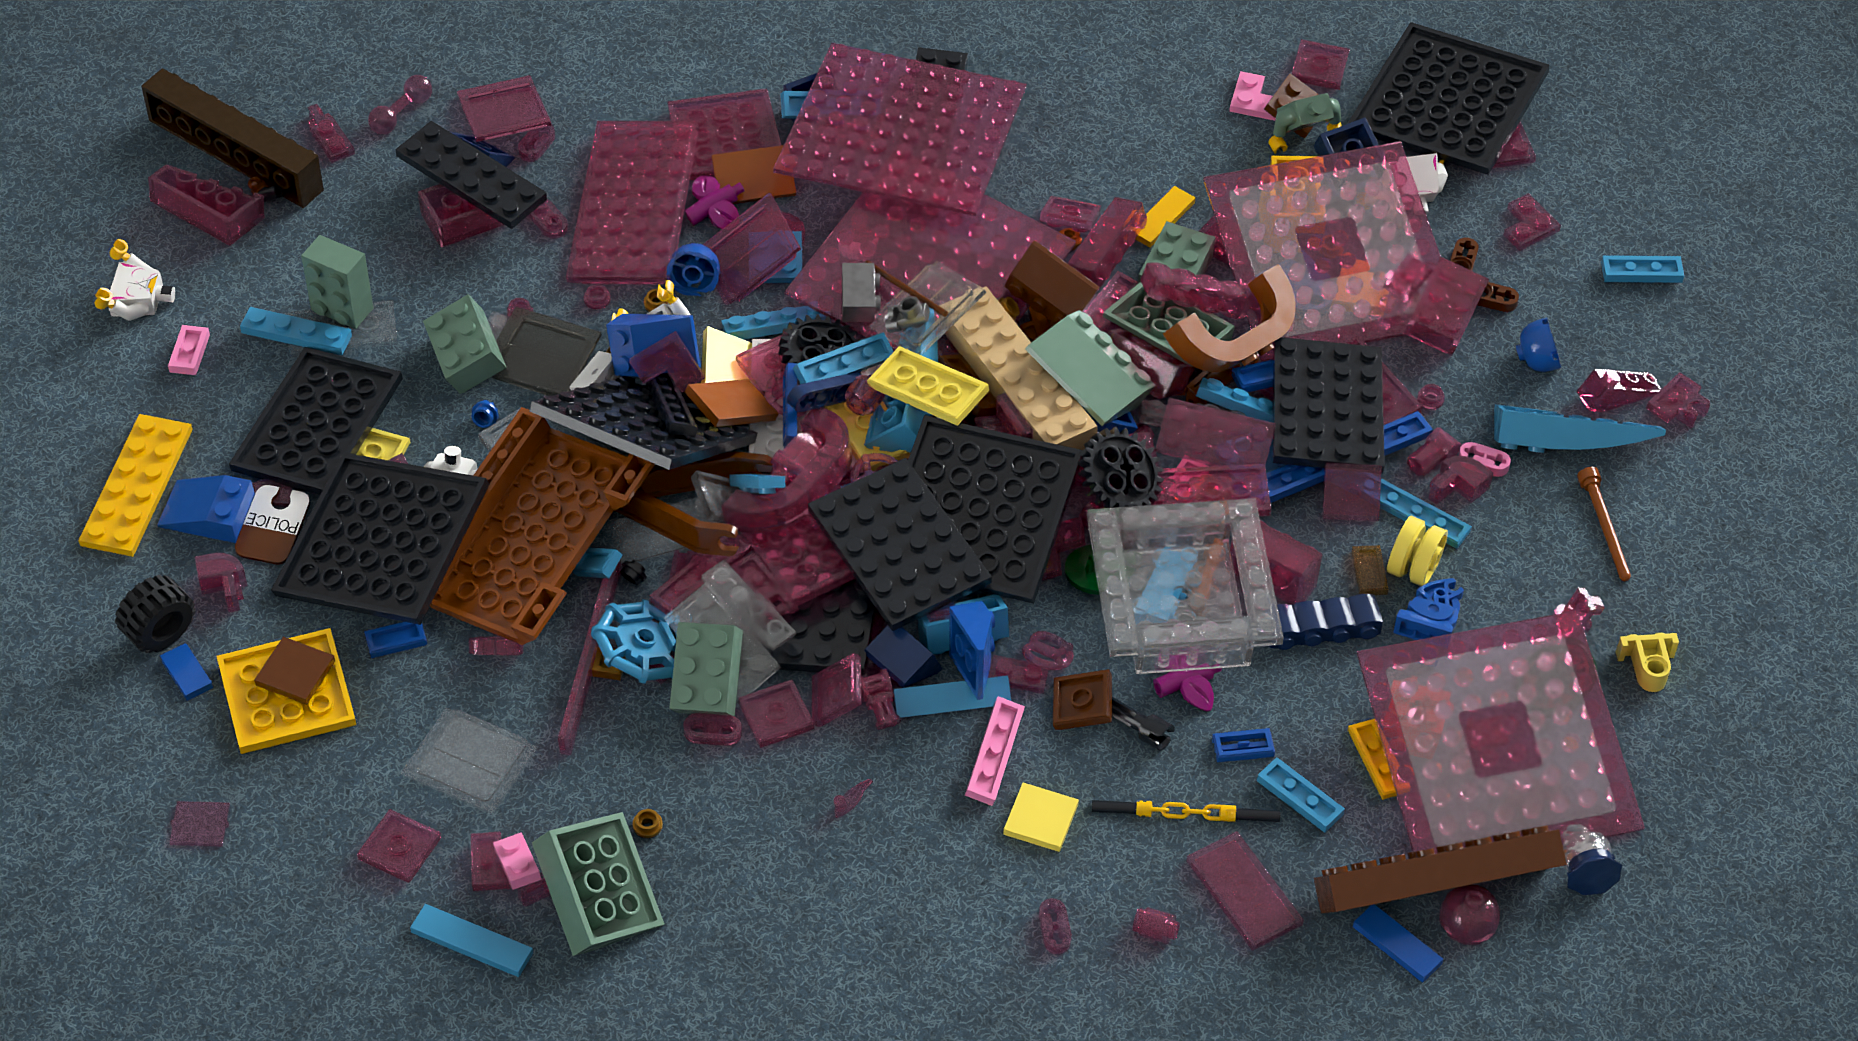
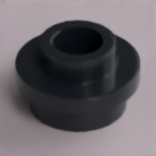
(633, 572)

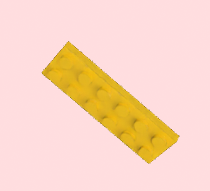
(135, 485)

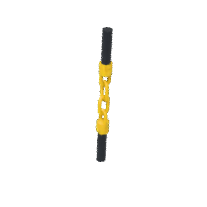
(1226, 812)

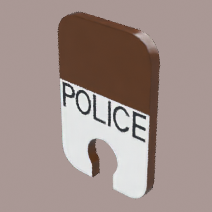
(270, 532)

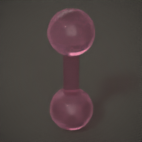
(384, 119)

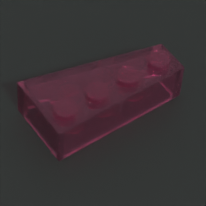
(206, 204)

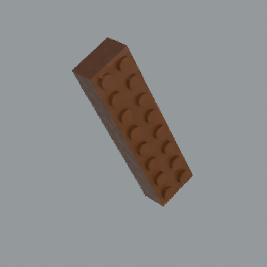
(1432, 872)

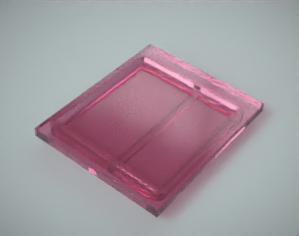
(503, 108)
(752, 249)

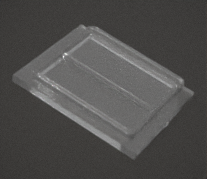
(945, 289)
(469, 760)

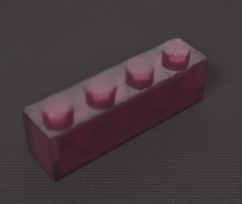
(1109, 240)

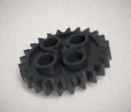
(813, 338)
(1120, 469)

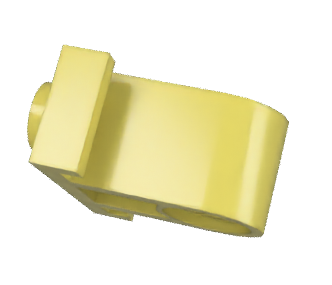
(1649, 657)

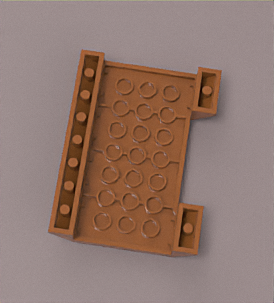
(533, 526)

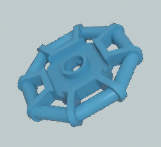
(636, 622)

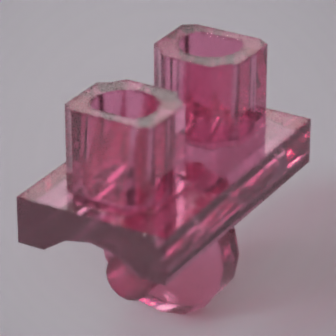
(1586, 606)

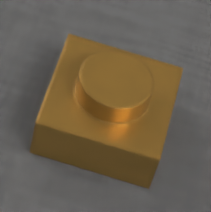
(601, 670)

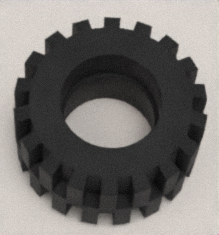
(155, 613)

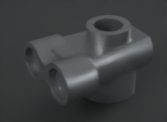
(906, 314)

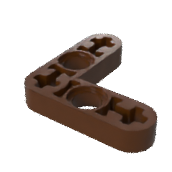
(1491, 288)

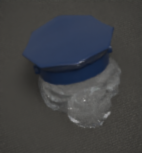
(1589, 861)

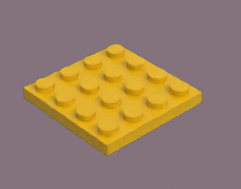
(271, 719)

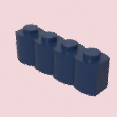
(1329, 620)

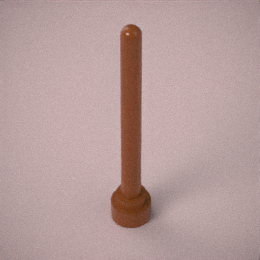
(1590, 480)

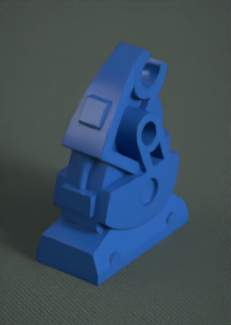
(1430, 611)

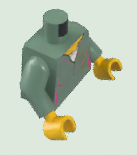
(1304, 114)

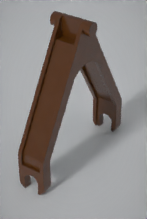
(677, 525)

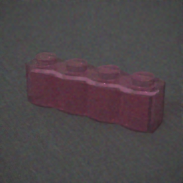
(1195, 290)

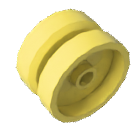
(1417, 551)

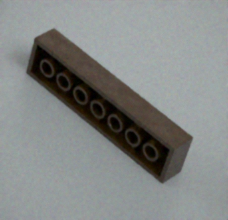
(232, 137)

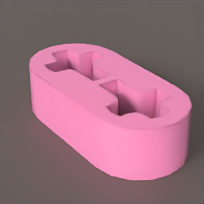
(1487, 457)

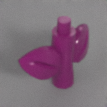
(713, 202)
(1192, 684)

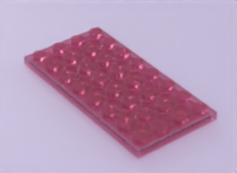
(632, 202)

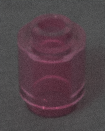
(1156, 925)

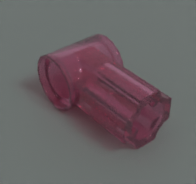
(1436, 449)

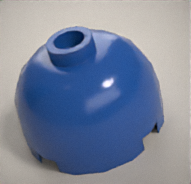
(690, 266)
(1538, 347)

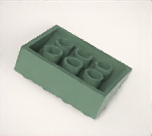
(1151, 318)
(1091, 368)
(597, 882)

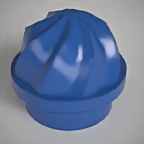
(484, 414)

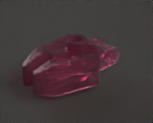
(795, 456)

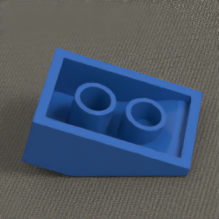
(635, 332)
(208, 507)
(972, 643)

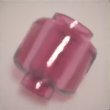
(862, 397)

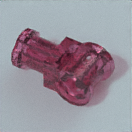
(879, 696)

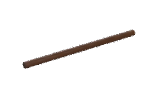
(909, 290)

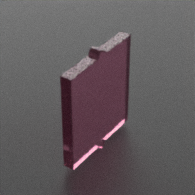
(199, 823)

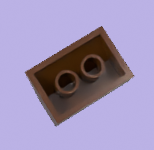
(1050, 284)

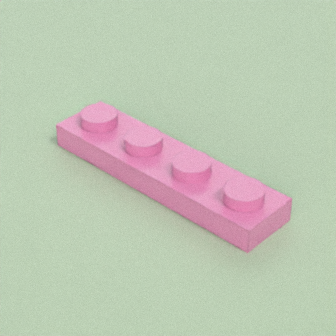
(994, 751)

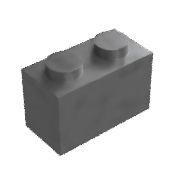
(858, 292)

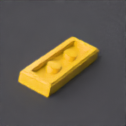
(1168, 209)
(1369, 745)

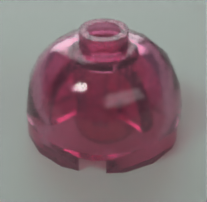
(1470, 914)

